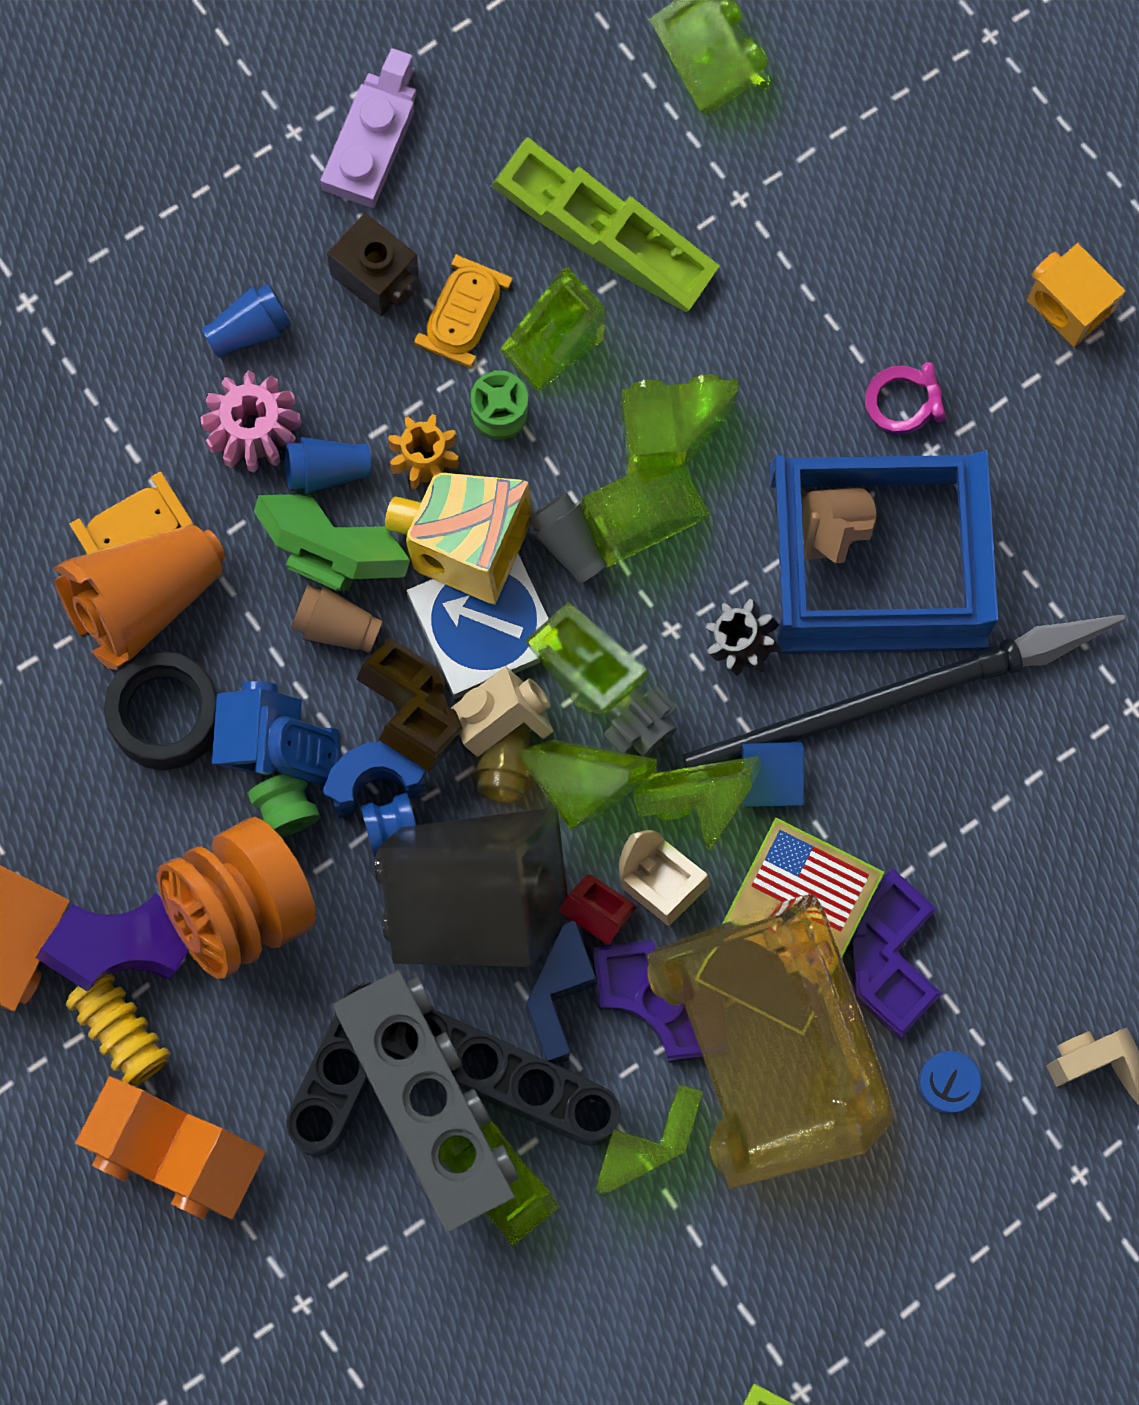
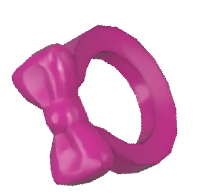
(924, 378)

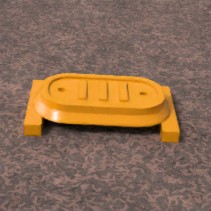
(463, 310)
(134, 518)

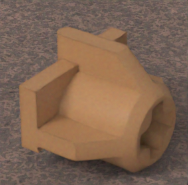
(835, 521)

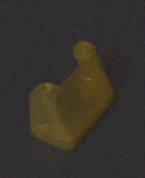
(777, 1040)

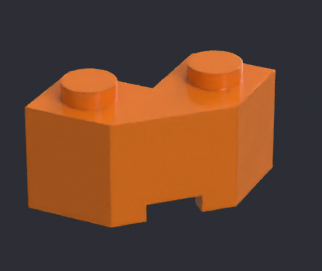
(171, 1148)

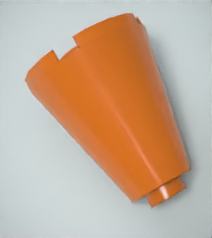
(137, 588)

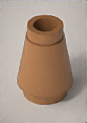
(334, 620)

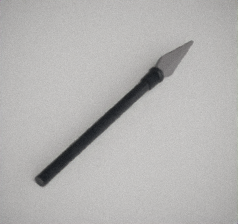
(1034, 648)

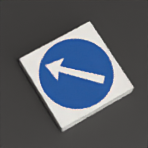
(478, 637)

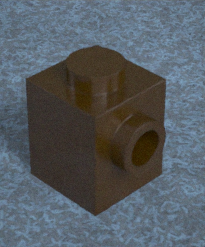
(374, 265)

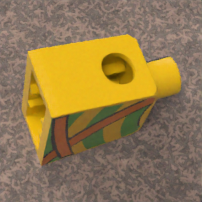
(465, 530)

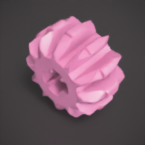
(232, 412)

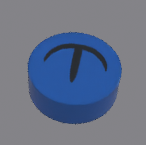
(949, 1082)

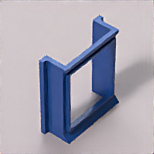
(887, 628)

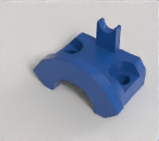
(366, 764)

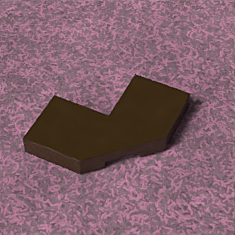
(425, 723)

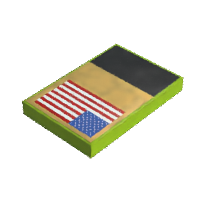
(799, 865)

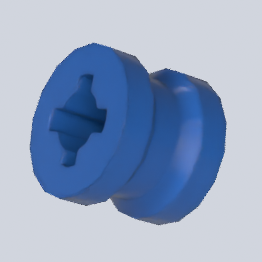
(386, 819)

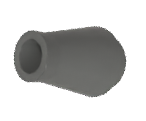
(568, 537)

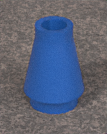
(247, 321)
(324, 464)

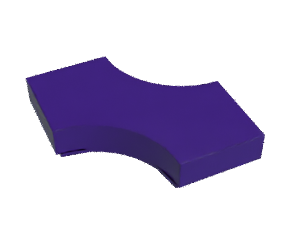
(94, 945)
(626, 988)

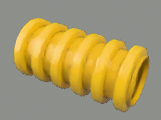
(119, 1030)

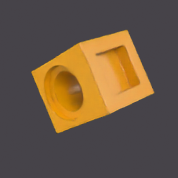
(1074, 293)

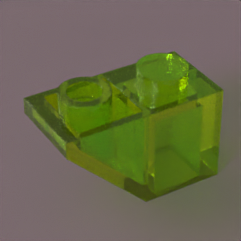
(674, 421)

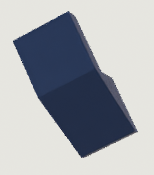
(563, 974)

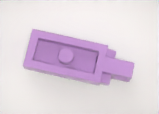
(372, 133)

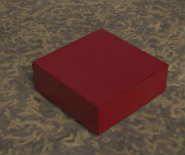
(597, 908)

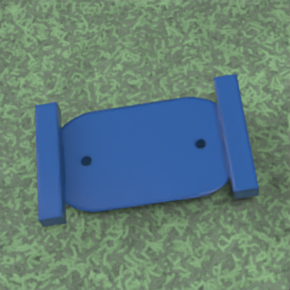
(296, 748)

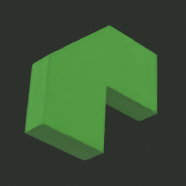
(356, 552)

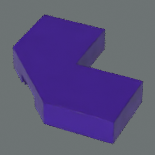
(881, 976)

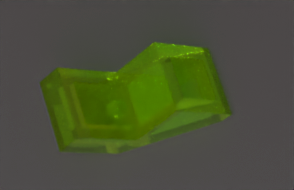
(634, 1157)
(532, 1199)

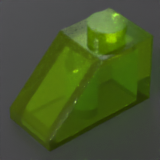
(642, 511)

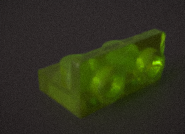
(711, 50)

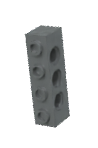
(454, 1195)

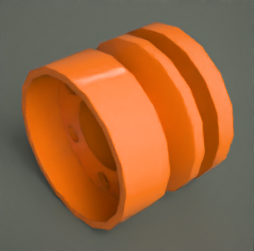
(236, 897)

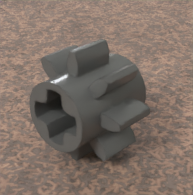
(641, 722)

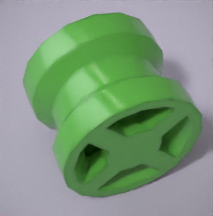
(495, 393)
(284, 804)

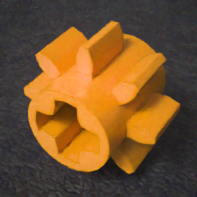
(431, 439)

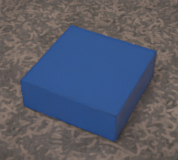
(781, 774)

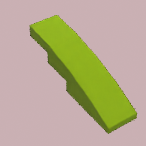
(605, 227)

